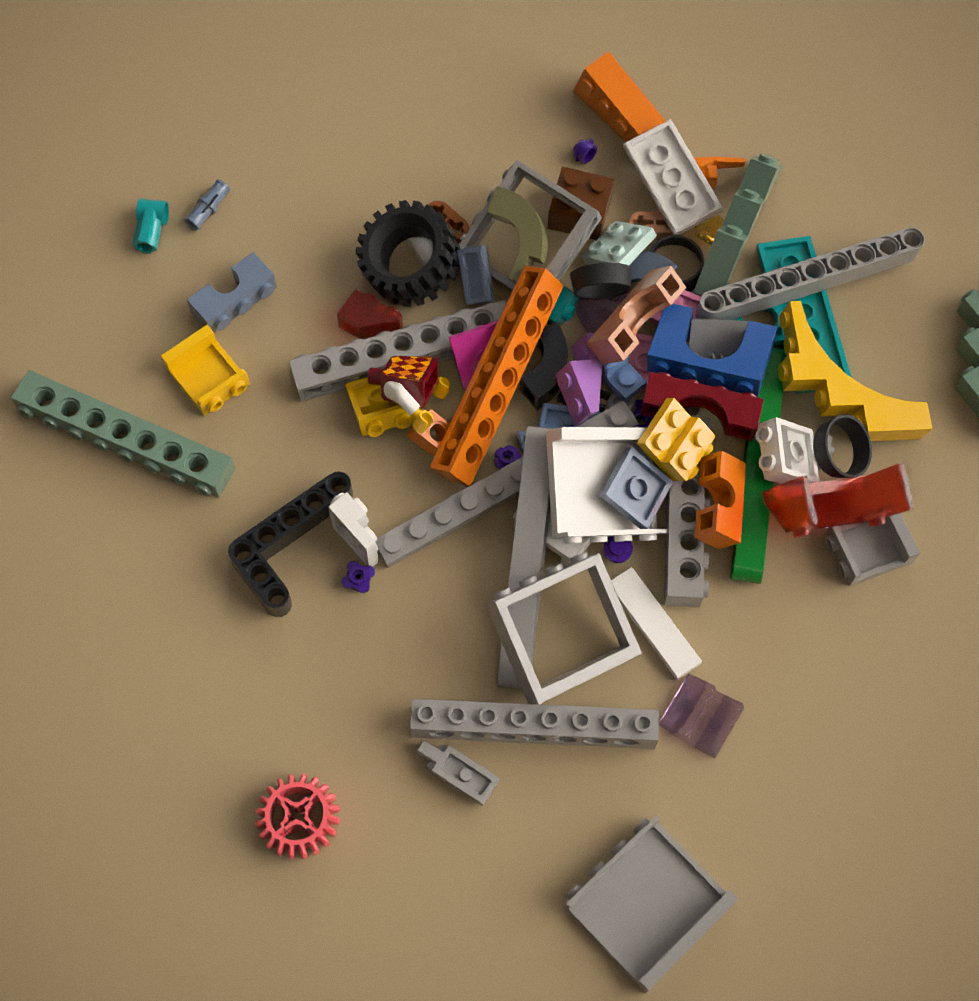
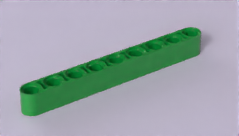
(750, 554)

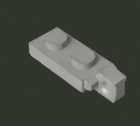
(459, 771)

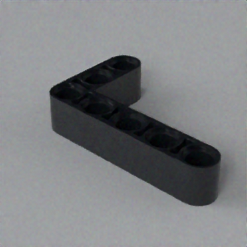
(284, 536)

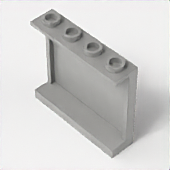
(648, 903)

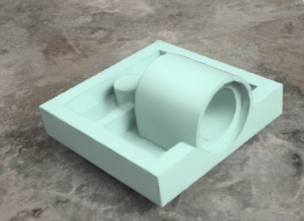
(619, 244)

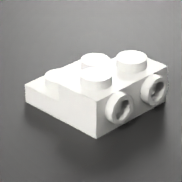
(786, 451)
(350, 522)

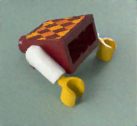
(411, 384)

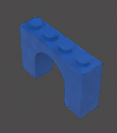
(738, 372)

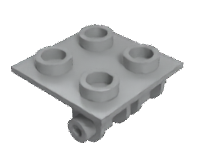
(716, 337)

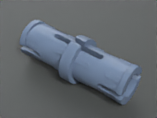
(198, 215)

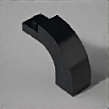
(540, 384)

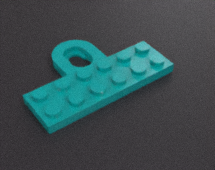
(816, 306)

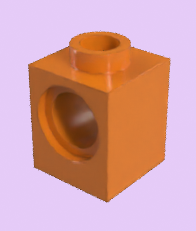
(424, 440)

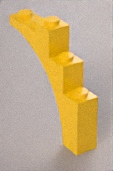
(839, 394)

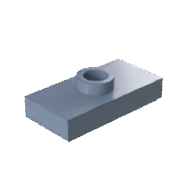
(475, 275)

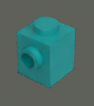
(564, 307)

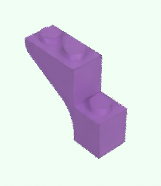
(581, 381)

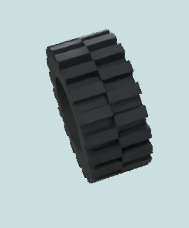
(388, 233)

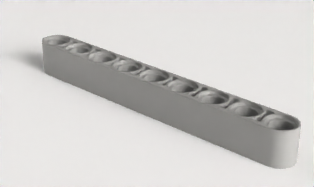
(819, 267)
(528, 546)

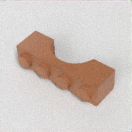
(617, 334)

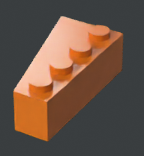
(616, 98)

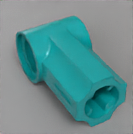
(150, 218)

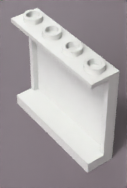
(577, 471)

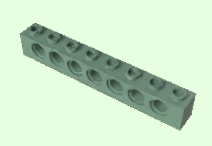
(37, 389)

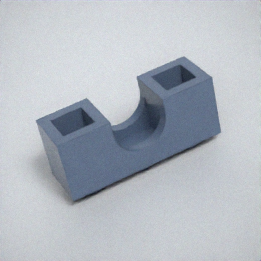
(218, 309)

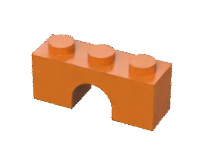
(725, 480)

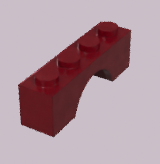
(736, 411)

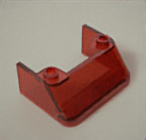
(839, 502)

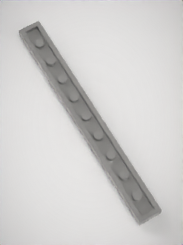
(475, 499)

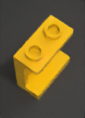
(205, 371)

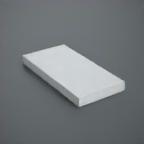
(673, 178)

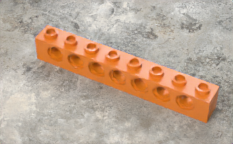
(497, 376)

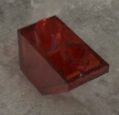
(367, 317)

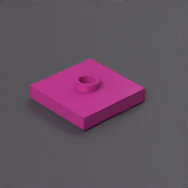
(468, 350)

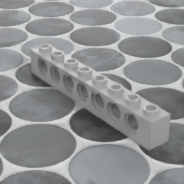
(314, 385)
(678, 589)
(534, 723)

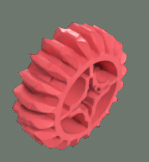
(278, 797)

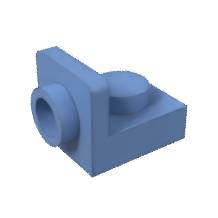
(623, 379)

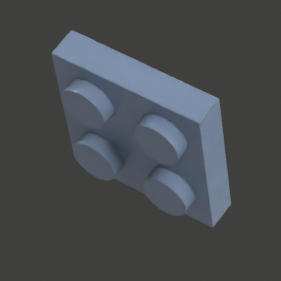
(636, 488)

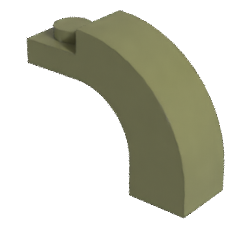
(516, 211)

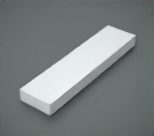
(655, 624)

